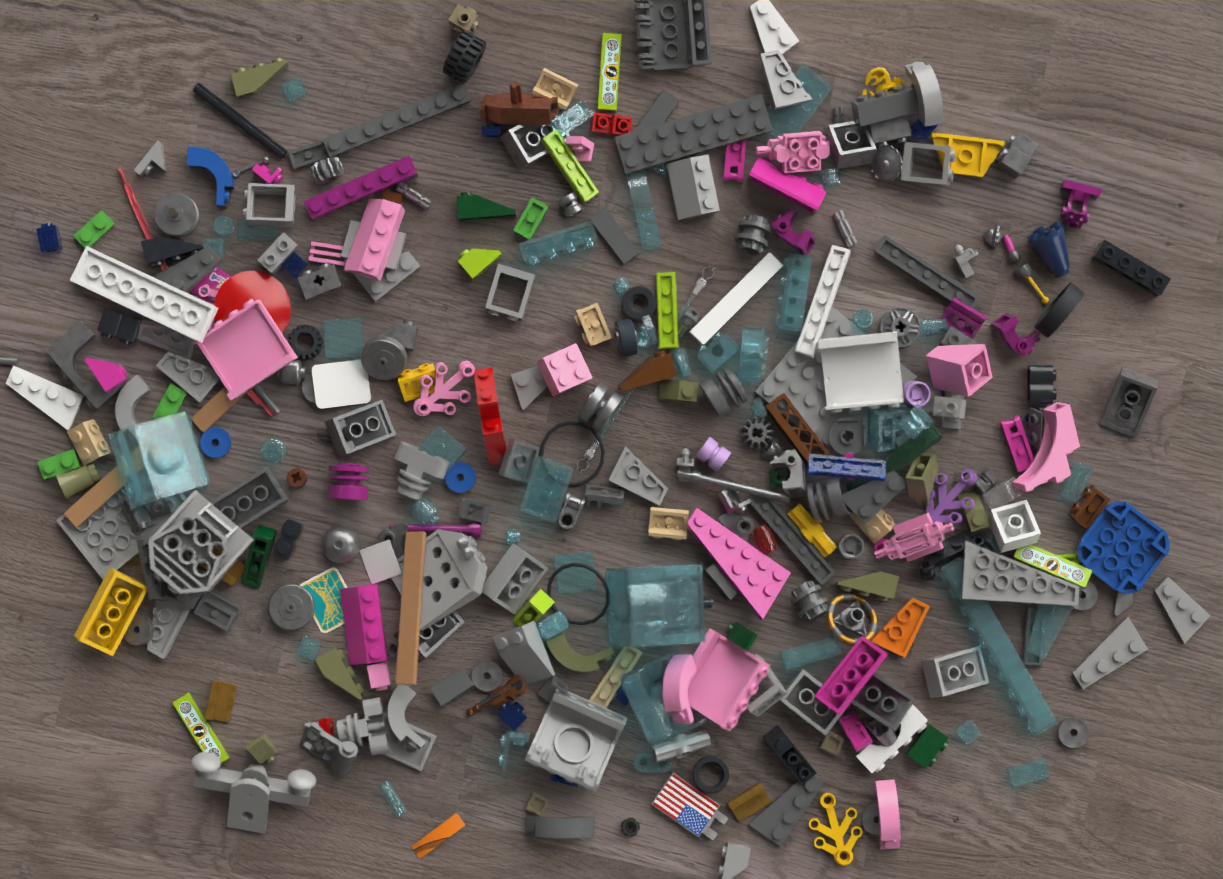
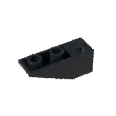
(164, 249)
(789, 755)

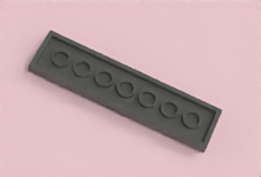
(693, 134)

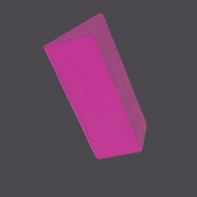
(851, 675)

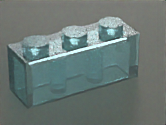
(810, 652)

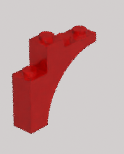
(490, 415)

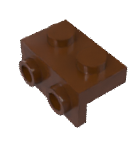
(1088, 506)

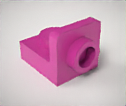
(264, 173)

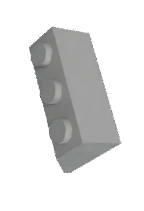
(692, 187)
(514, 579)

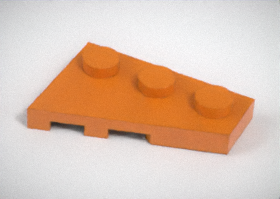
(902, 628)

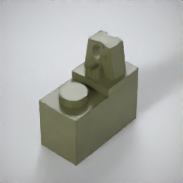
(921, 478)

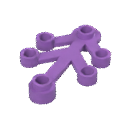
(946, 501)

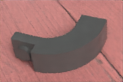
(560, 826)

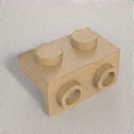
(554, 85)
(593, 324)
(88, 441)
(668, 523)
(877, 526)

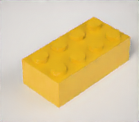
(111, 611)

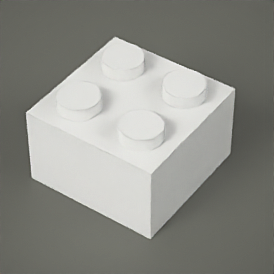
(1014, 526)

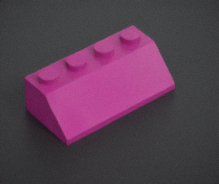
(787, 185)
(364, 624)

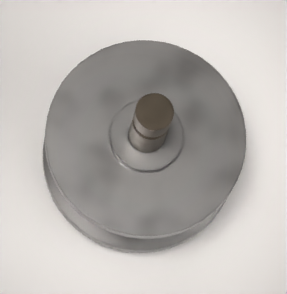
(176, 214)

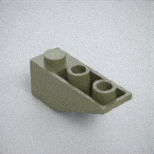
(253, 80)
(877, 583)
(336, 670)

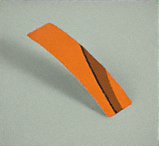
(438, 835)

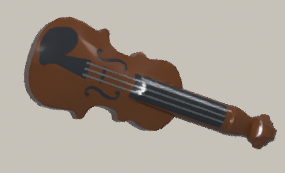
(511, 690)

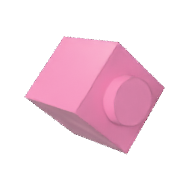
(379, 675)

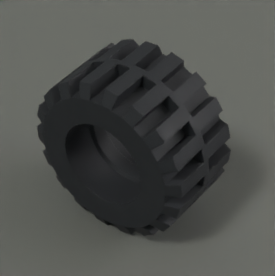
(464, 57)

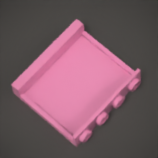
(246, 348)
(724, 679)

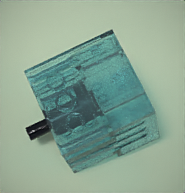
(656, 605)

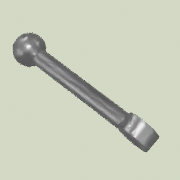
(236, 173)

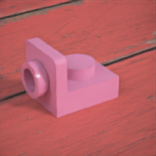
(581, 146)

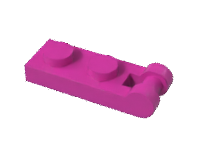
(735, 158)
(1018, 443)

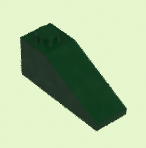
(476, 207)
(258, 556)
(740, 635)

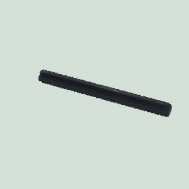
(240, 120)

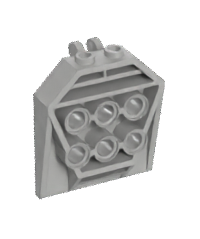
(206, 518)
(466, 568)

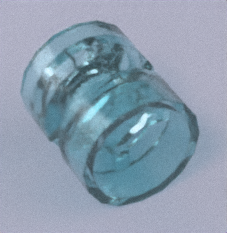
(913, 423)

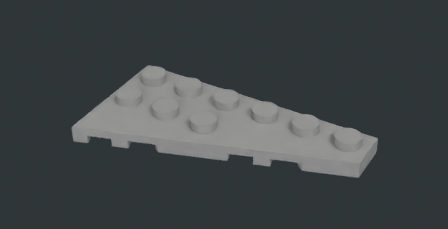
(1003, 579)

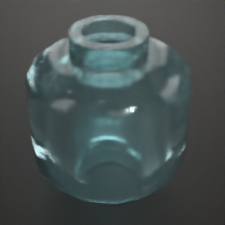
(274, 450)
(425, 511)

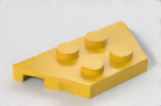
(972, 153)

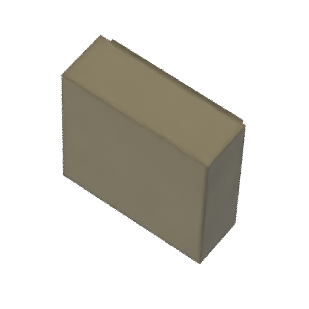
(832, 743)
(537, 804)

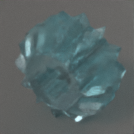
(552, 625)

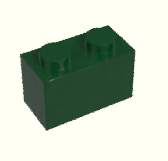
(927, 746)

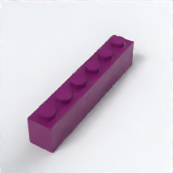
(360, 188)

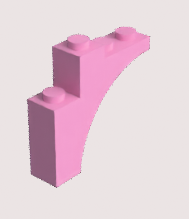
(1057, 442)

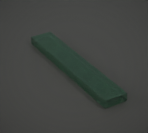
(905, 453)

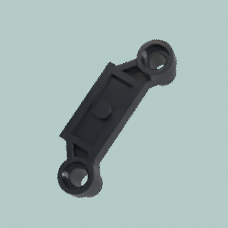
(952, 548)

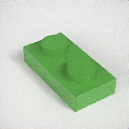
(531, 218)
(94, 229)
(170, 402)
(59, 464)

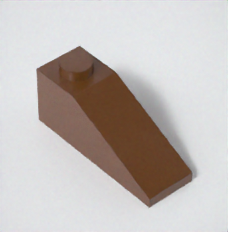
(650, 371)

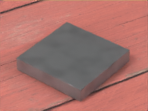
(519, 460)

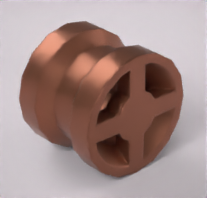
(300, 478)

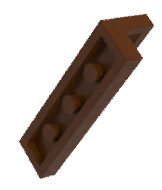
(788, 431)

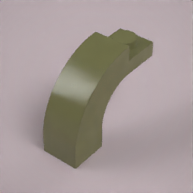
(569, 658)

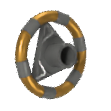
(851, 618)

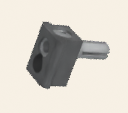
(690, 318)

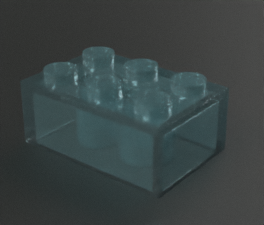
(547, 488)

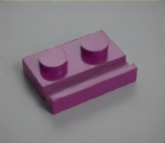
(963, 318)

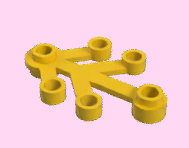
(836, 832)

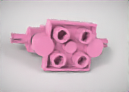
(797, 151)
(915, 538)

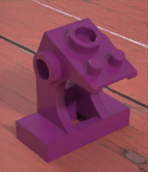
(1080, 193)
(801, 241)
(1005, 327)

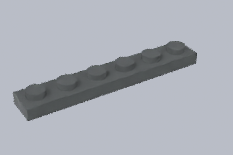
(925, 272)
(792, 537)

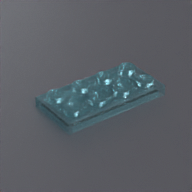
(794, 117)

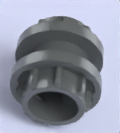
(753, 230)
(809, 601)

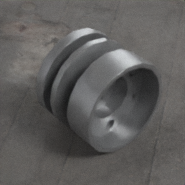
(905, 317)
(723, 392)
(829, 499)

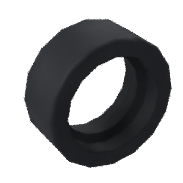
(696, 774)

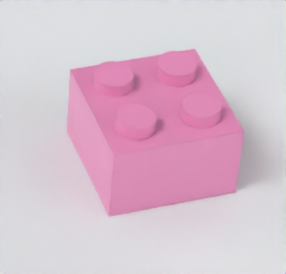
(564, 370)

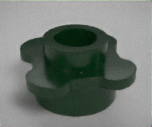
(774, 473)

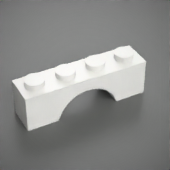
(875, 755)

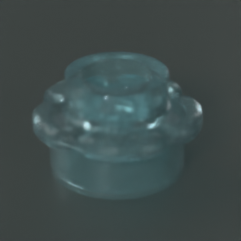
(621, 285)
(512, 536)

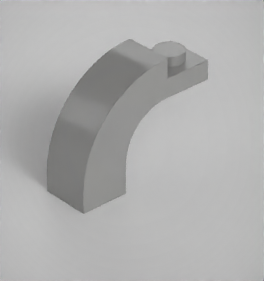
(928, 93)
(127, 401)
(397, 705)

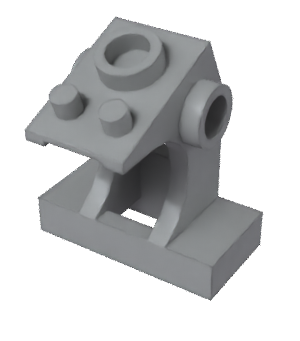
(951, 409)
(796, 483)

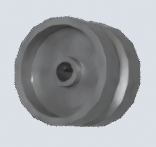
(599, 406)

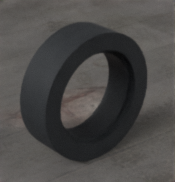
(1059, 310)

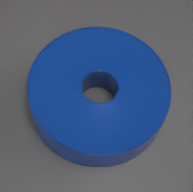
(207, 446)
(468, 481)

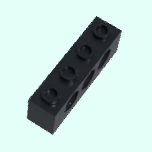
(1131, 268)

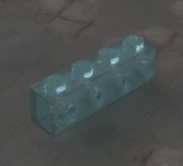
(558, 242)
(794, 292)

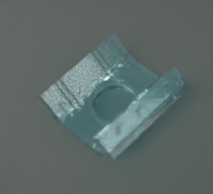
(159, 459)

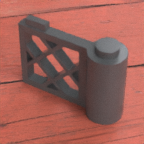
(340, 755)

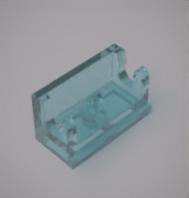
(572, 118)

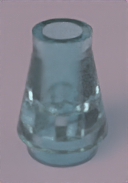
(932, 326)
(681, 361)

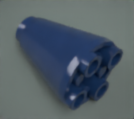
(1051, 248)

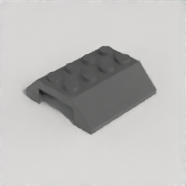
(674, 34)

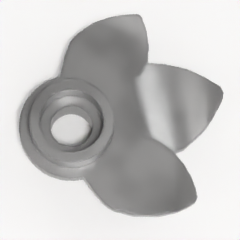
(733, 522)
(398, 536)

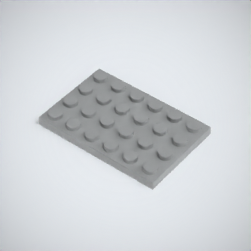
(108, 535)

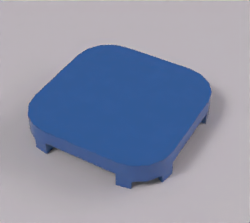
(1122, 547)

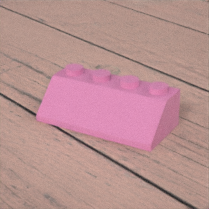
(375, 239)

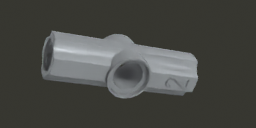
(680, 746)

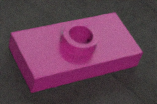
(855, 731)

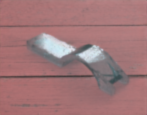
(644, 210)

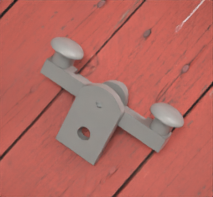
(251, 790)

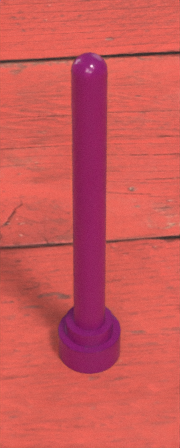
(473, 529)

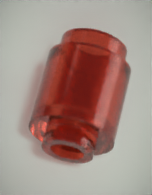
(765, 539)

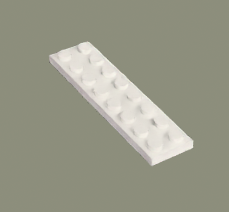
(144, 294)

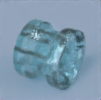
(830, 177)
(225, 223)
(864, 315)

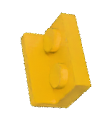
(410, 381)

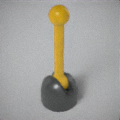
(1024, 272)

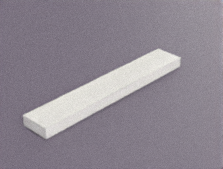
(735, 298)
(822, 301)

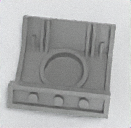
(576, 739)

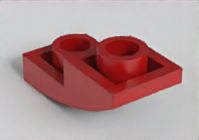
(610, 124)

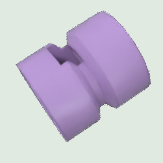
(916, 393)
(713, 454)

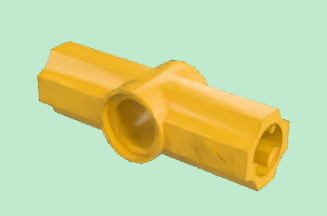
(812, 530)

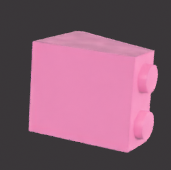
(959, 368)

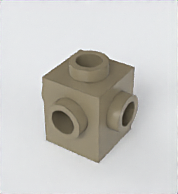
(464, 19)

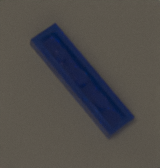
(846, 467)

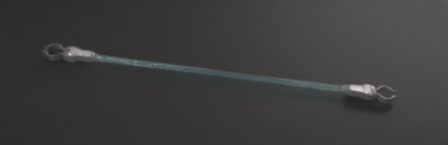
(590, 452)

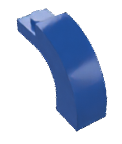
(206, 159)

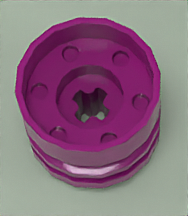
(348, 482)

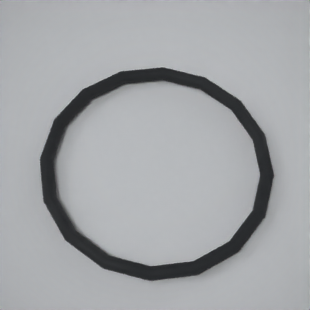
(593, 432)
(599, 576)

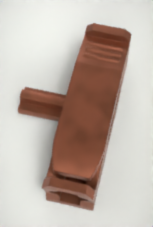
(518, 108)

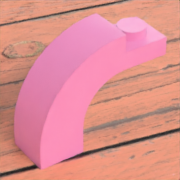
(675, 688)
(888, 814)

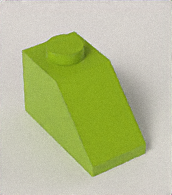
(477, 260)
(533, 609)

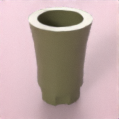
(78, 480)

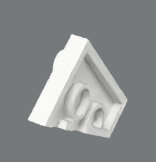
(772, 28)

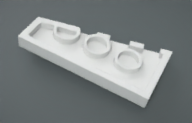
(48, 396)

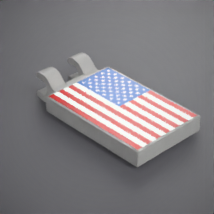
(688, 806)

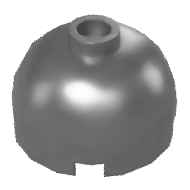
(340, 544)

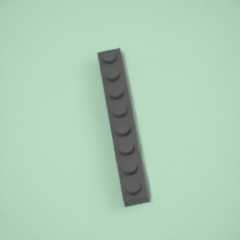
(397, 120)

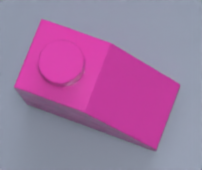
(107, 373)

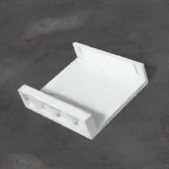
(861, 371)

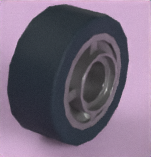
(626, 337)

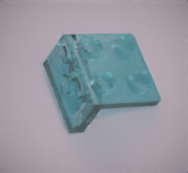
(518, 738)

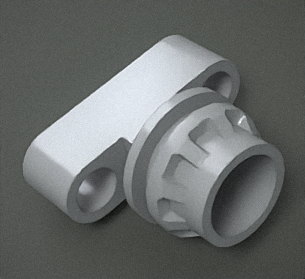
(420, 464)
(372, 727)

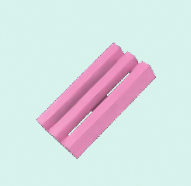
(321, 260)

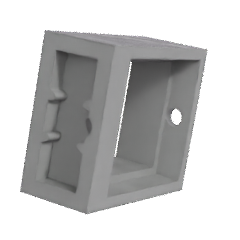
(908, 160)
(270, 189)
(515, 273)
(768, 698)

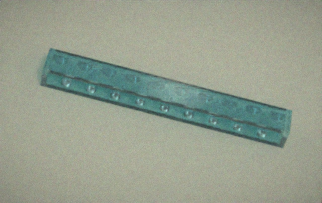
(1000, 652)

